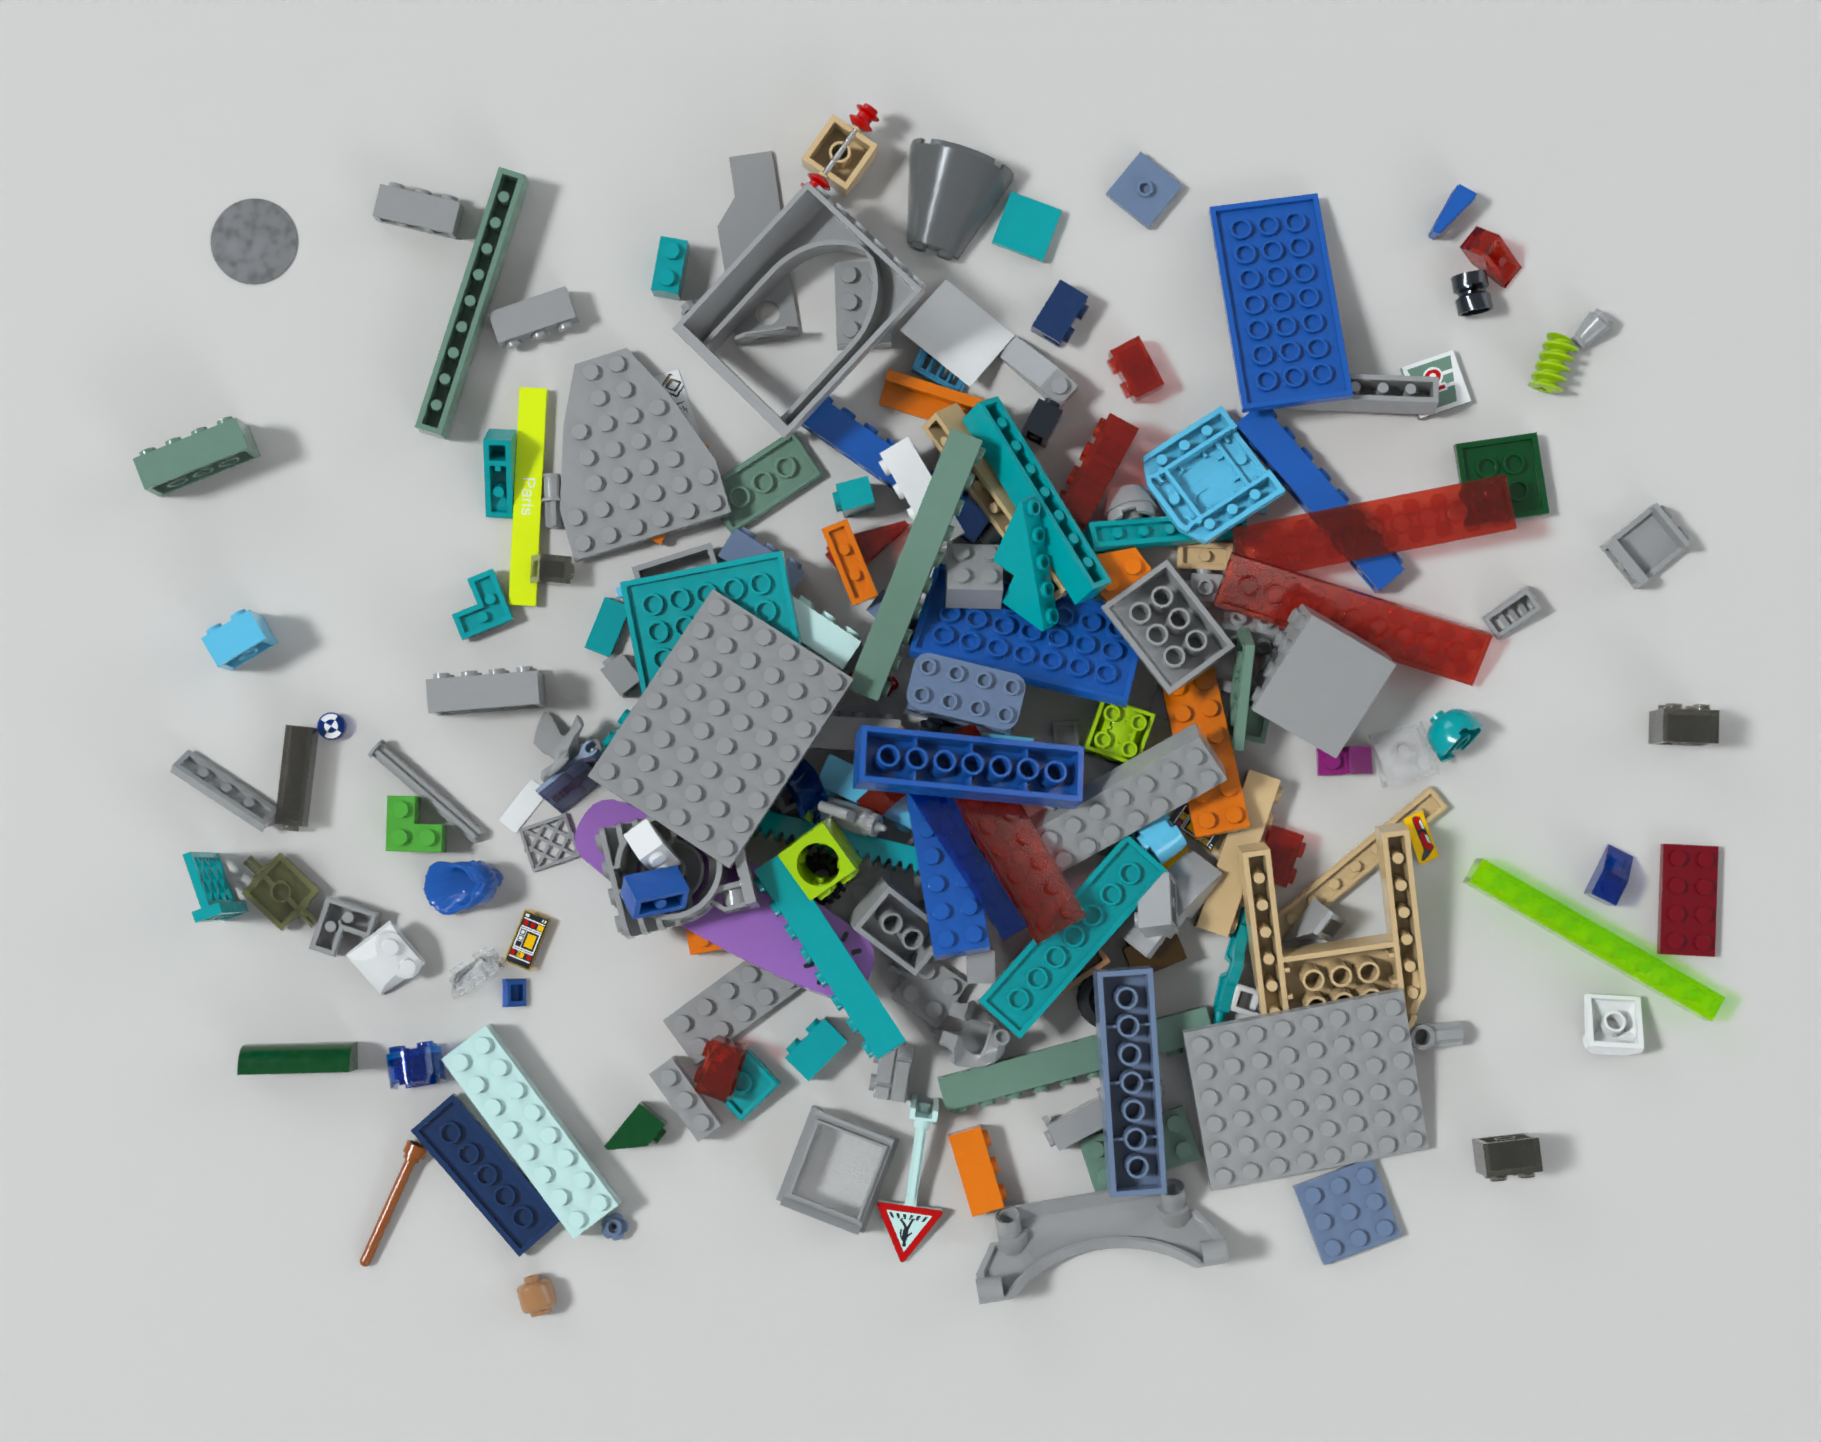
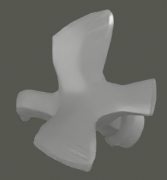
(558, 746)

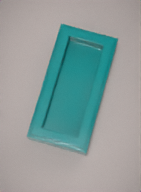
(607, 627)

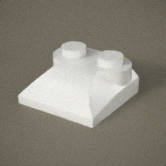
(386, 958)
(1613, 1025)

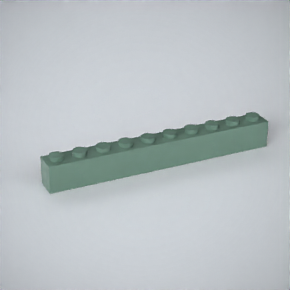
(472, 303)
(915, 564)
(1051, 1065)

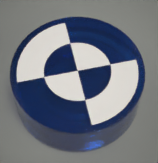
(331, 726)

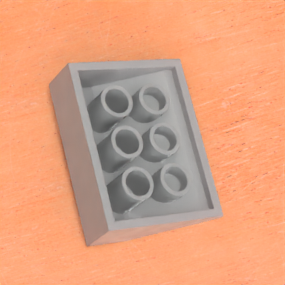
(1168, 628)

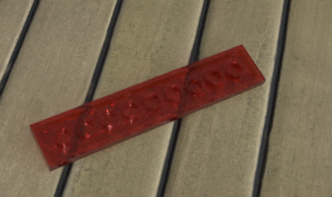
(1380, 526)
(1400, 631)

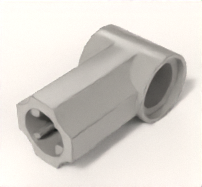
(1438, 1034)

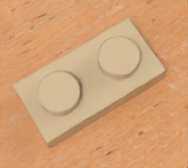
(1201, 556)

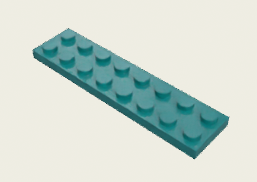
(1048, 967)

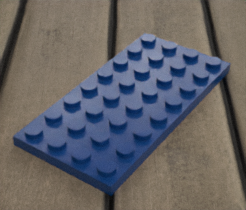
(1280, 303)
(1075, 657)

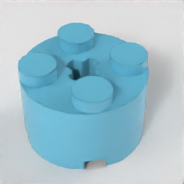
(1160, 839)

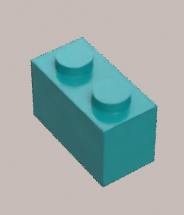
(670, 268)
(854, 497)
(816, 1048)

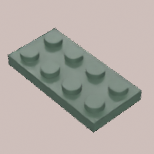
(1178, 1146)

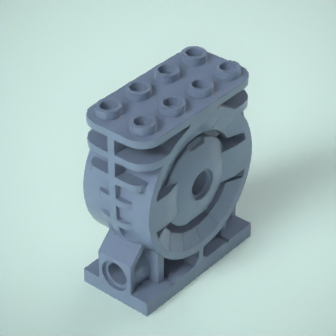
(964, 694)

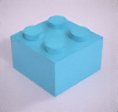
(238, 639)

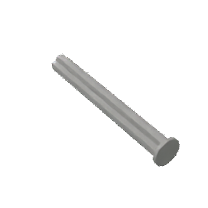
(425, 791)

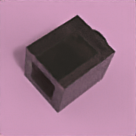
(551, 569)

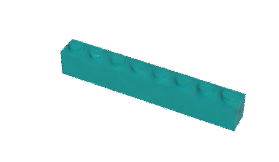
(1022, 477)
(831, 959)

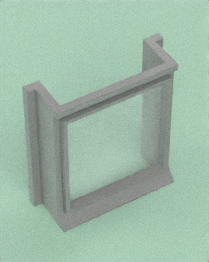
(837, 1171)

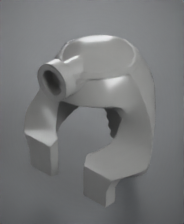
(979, 1044)

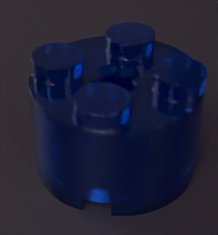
(415, 1066)

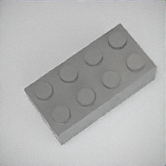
(487, 692)

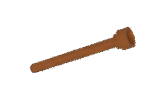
(413, 1153)

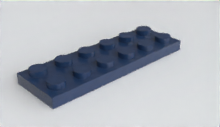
(486, 1174)

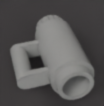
(852, 817)

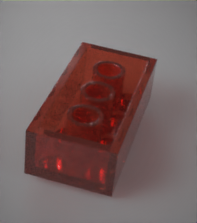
(1097, 468)

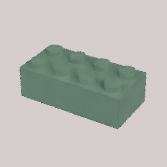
(196, 456)

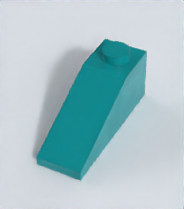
(499, 472)

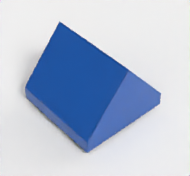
(513, 992)

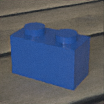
(654, 892)

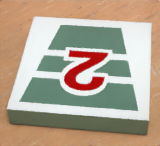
(1451, 382)

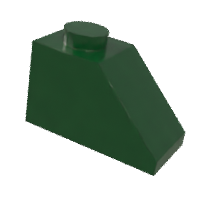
(638, 1129)

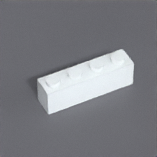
(911, 478)

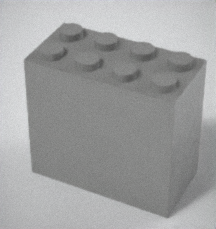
(1318, 680)

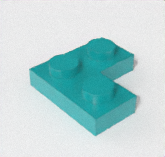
(490, 609)

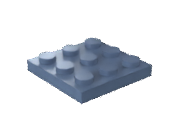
(1346, 1211)

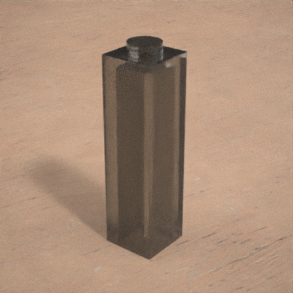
(296, 777)

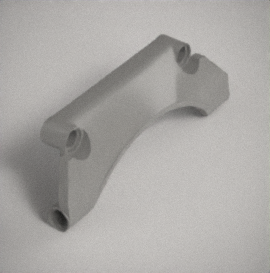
(1055, 1229)

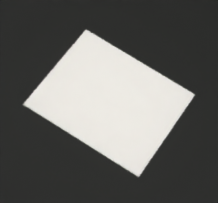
(957, 332)

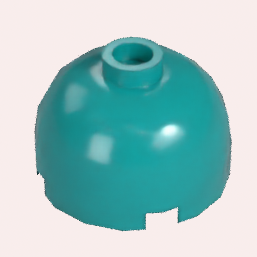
(1452, 731)

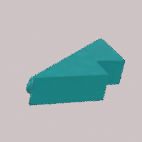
(1025, 557)

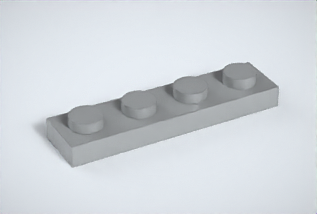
(224, 790)

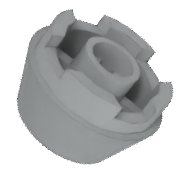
(1129, 503)

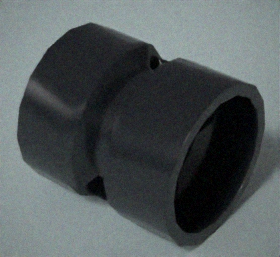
(1472, 293)

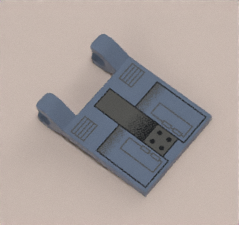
(572, 780)

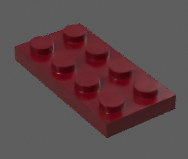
(1687, 900)

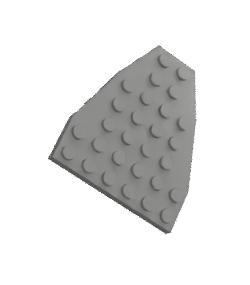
(631, 460)

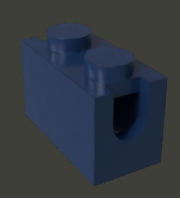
(1060, 313)

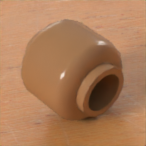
(536, 1295)

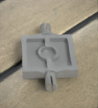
(929, 992)

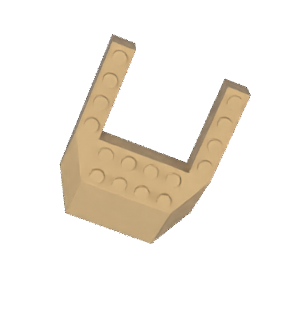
(1341, 967)

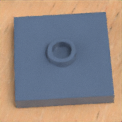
(1144, 190)

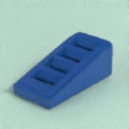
(1457, 202)

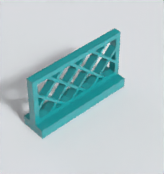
(212, 888)

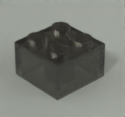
(1685, 727)
(1507, 1155)

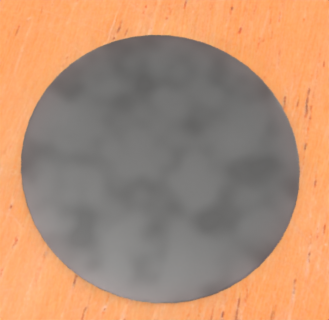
(254, 241)

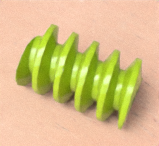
(1552, 363)

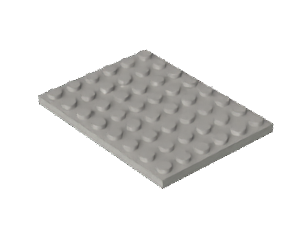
(721, 728)
(1305, 1089)

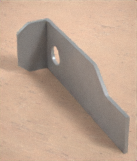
(749, 213)

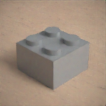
(972, 577)

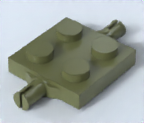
(281, 891)

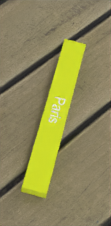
(527, 494)

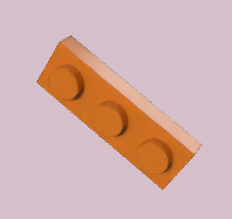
(849, 562)

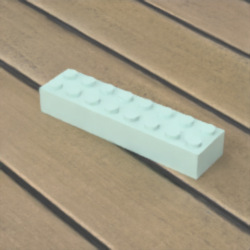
(531, 1130)

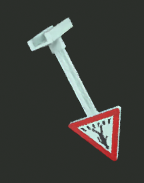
(907, 1221)

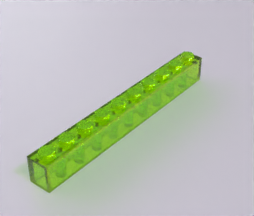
(1594, 939)

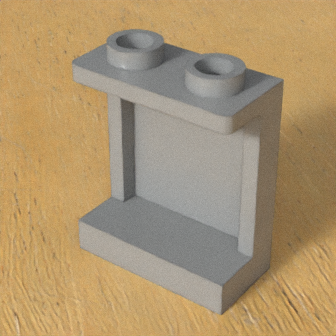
(1646, 545)

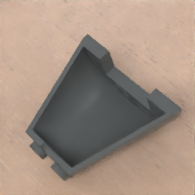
(950, 195)

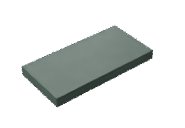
(768, 480)
(1240, 688)

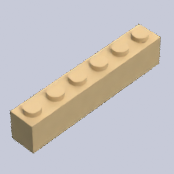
(1220, 907)

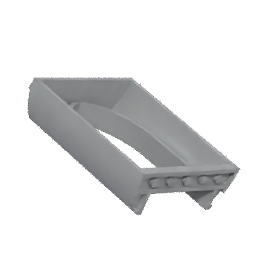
(797, 234)

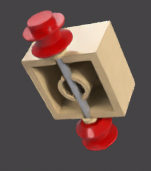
(841, 152)

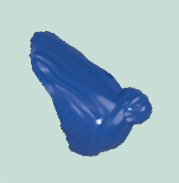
(460, 885)

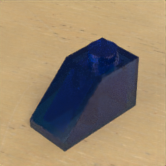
(1610, 876)

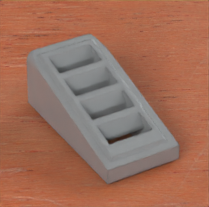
(1536, 607)

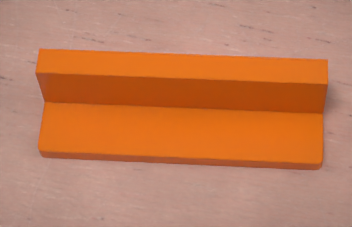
(921, 397)

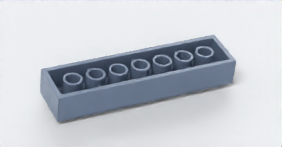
(1129, 1081)

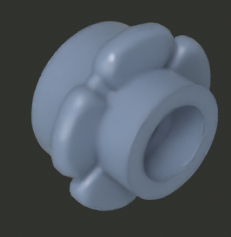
(608, 1221)

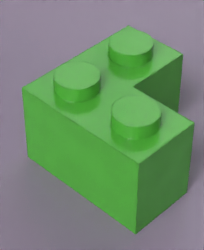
(404, 828)

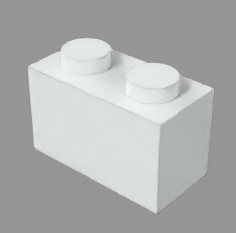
(651, 846)

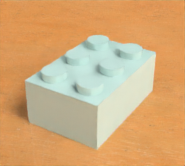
(823, 636)

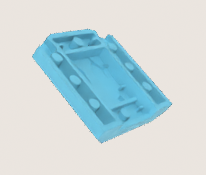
(1208, 478)

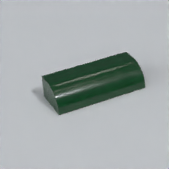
(298, 1058)

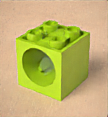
(1118, 732)
(795, 855)

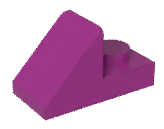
(1350, 761)

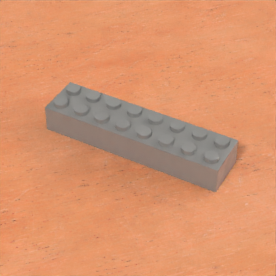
(1131, 797)

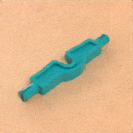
(1230, 978)

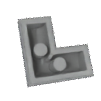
(337, 918)

